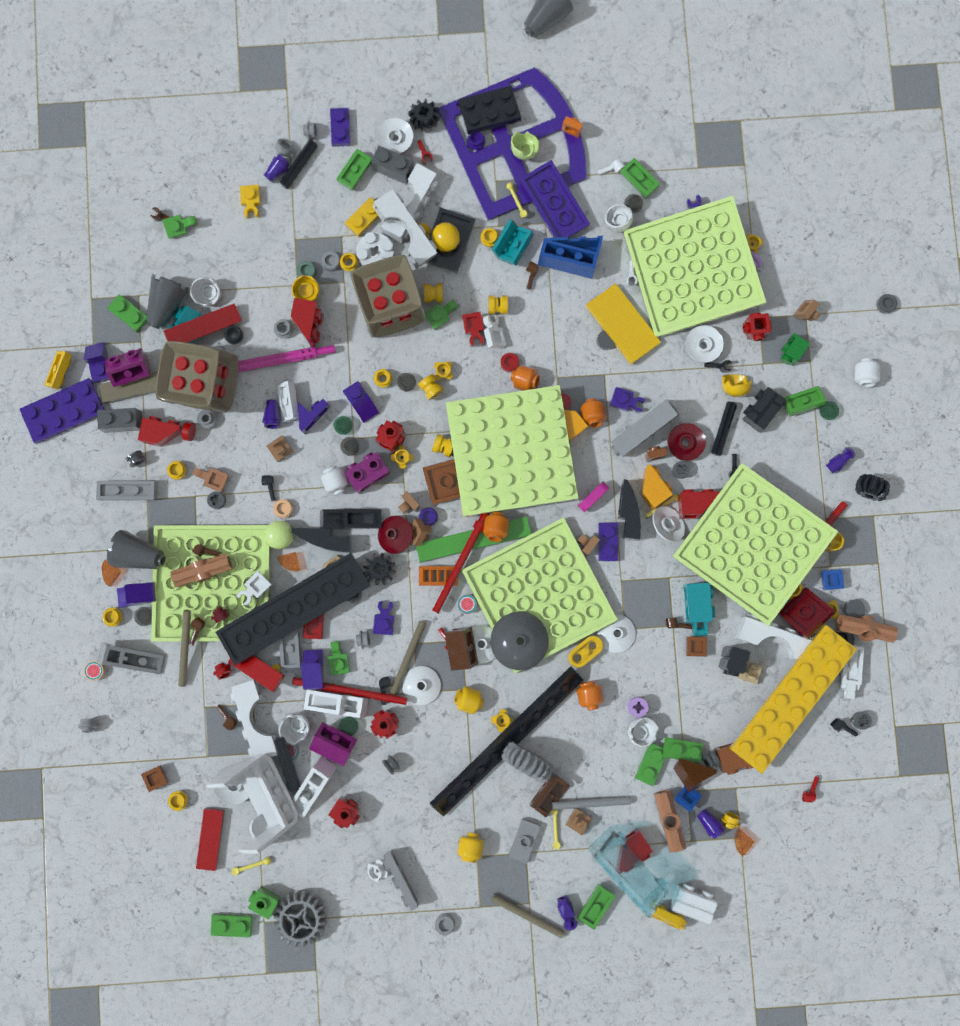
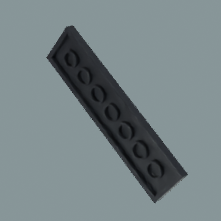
(293, 609)

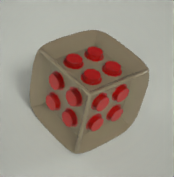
(388, 296)
(197, 376)

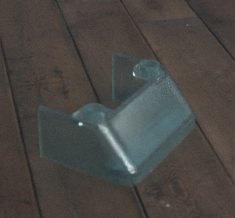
(629, 871)

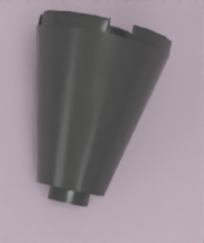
(545, 15)
(163, 300)
(133, 552)

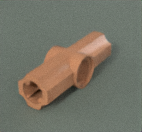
(201, 570)
(866, 628)
(672, 832)

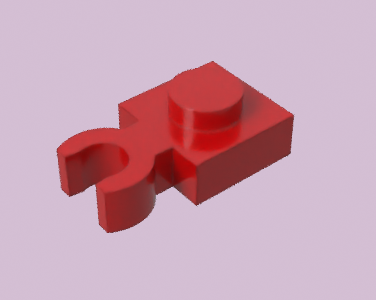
(473, 325)

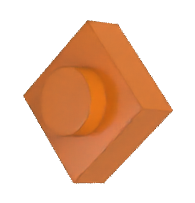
(572, 126)

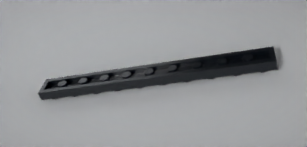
(513, 733)

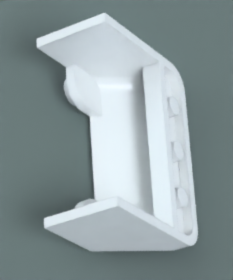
(268, 796)

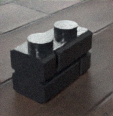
(764, 409)
(734, 661)

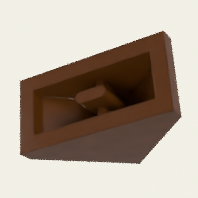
(693, 774)

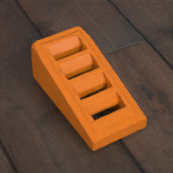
(422, 569)

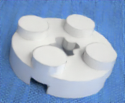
(372, 241)

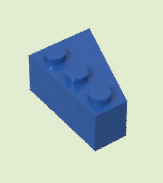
(571, 255)

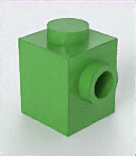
(263, 902)

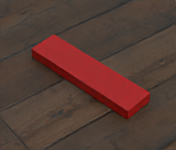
(203, 325)

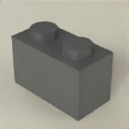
(392, 164)
(119, 420)

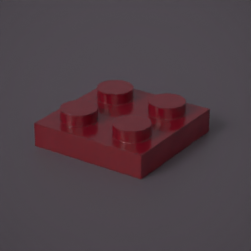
(806, 613)

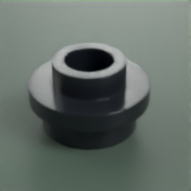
(229, 331)

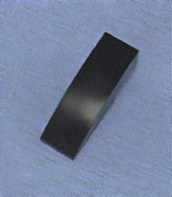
(629, 512)
(350, 519)
(324, 539)

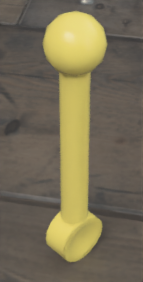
(523, 213)
(675, 497)
(556, 845)
(235, 871)

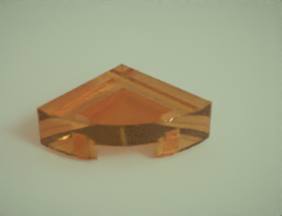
(289, 561)
(109, 573)
(742, 842)

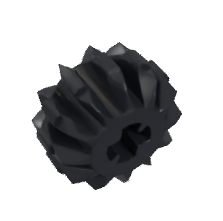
(417, 115)
(872, 487)
(384, 563)

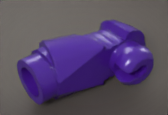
(840, 460)
(567, 913)

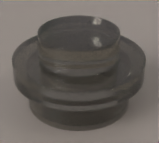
(634, 202)
(406, 382)
(349, 446)
(143, 616)

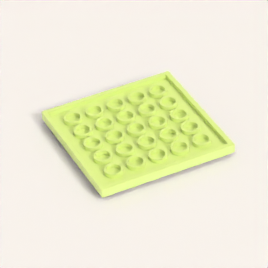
(694, 267)
(511, 450)
(755, 544)
(248, 555)
(544, 578)

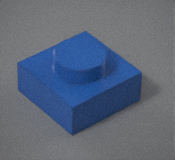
(832, 579)
(688, 799)

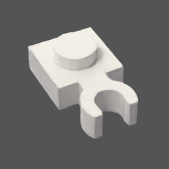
(494, 335)
(256, 585)

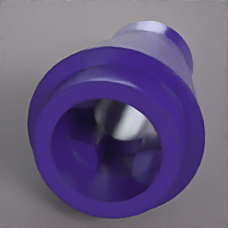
(276, 168)
(271, 415)
(711, 824)

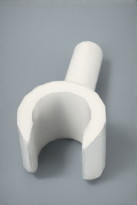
(617, 165)
(631, 274)

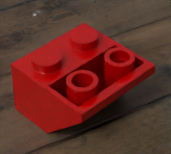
(307, 317)

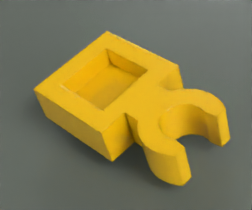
(250, 197)

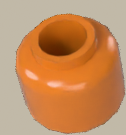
(525, 378)
(593, 413)
(496, 527)
(590, 695)

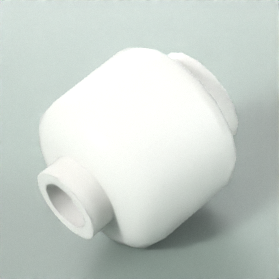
(867, 373)
(334, 480)

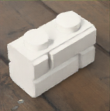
(694, 904)

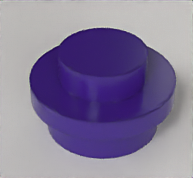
(476, 141)
(429, 516)

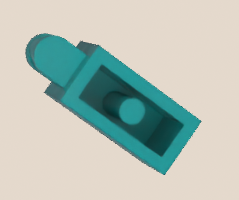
(699, 606)

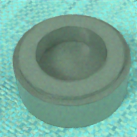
(306, 268)

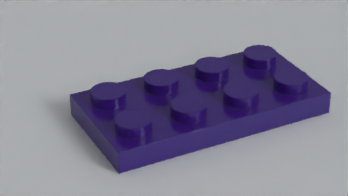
(554, 201)
(62, 411)

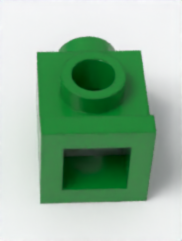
(793, 349)

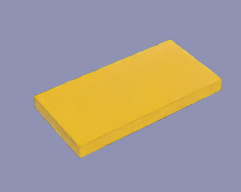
(623, 324)

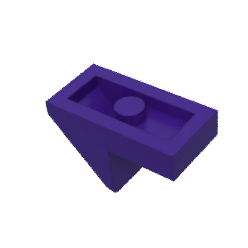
(95, 357)
(361, 401)
(308, 419)
(136, 594)
(312, 669)

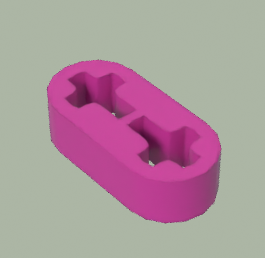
(593, 496)

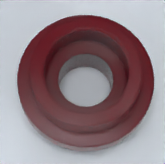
(220, 614)

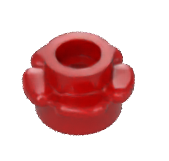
(222, 671)

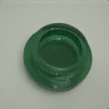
(829, 411)
(343, 425)
(348, 725)

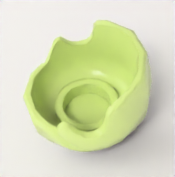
(524, 145)
(279, 535)

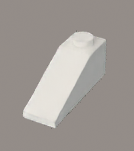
(313, 785)

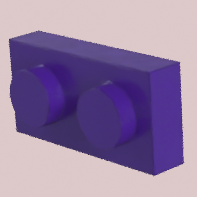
(340, 127)
(608, 542)

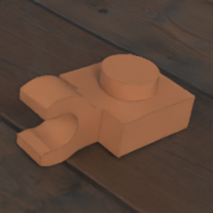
(213, 479)

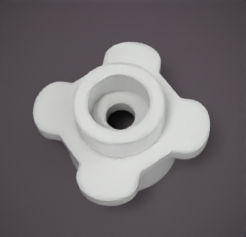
(377, 870)

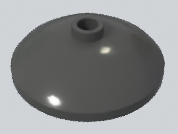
(504, 640)

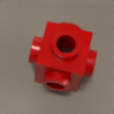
(762, 323)
(390, 435)
(388, 717)
(338, 815)

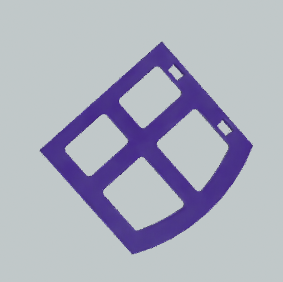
(502, 146)

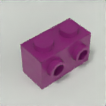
(127, 367)
(366, 472)
(333, 744)

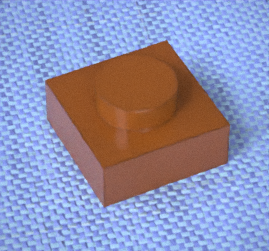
(655, 453)
(696, 646)
(154, 778)

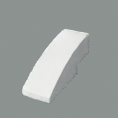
(336, 703)

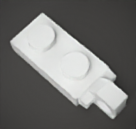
(852, 673)

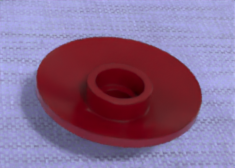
(693, 435)
(402, 538)

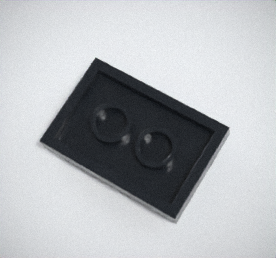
(489, 110)
(452, 259)

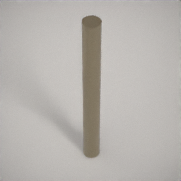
(184, 648)
(407, 658)
(528, 916)

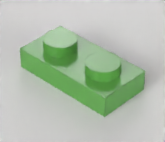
(354, 169)
(640, 178)
(127, 313)
(804, 401)
(682, 749)
(650, 765)
(596, 906)
(231, 925)

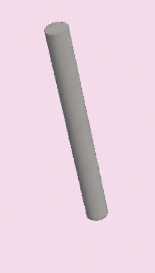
(591, 803)

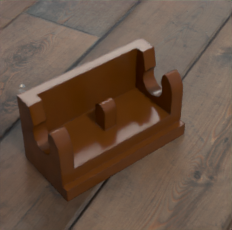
(461, 648)
(549, 792)

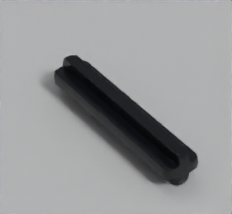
(298, 164)
(724, 428)
(287, 764)

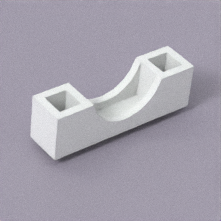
(422, 182)
(391, 208)
(754, 631)
(246, 697)

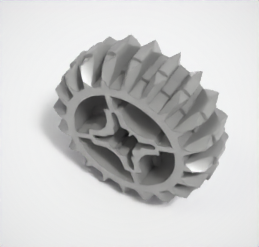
(527, 762)
(293, 916)

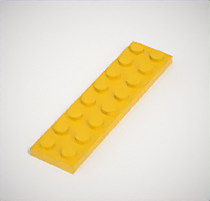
(793, 699)

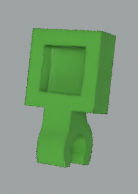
(177, 225)
(438, 316)
(338, 662)

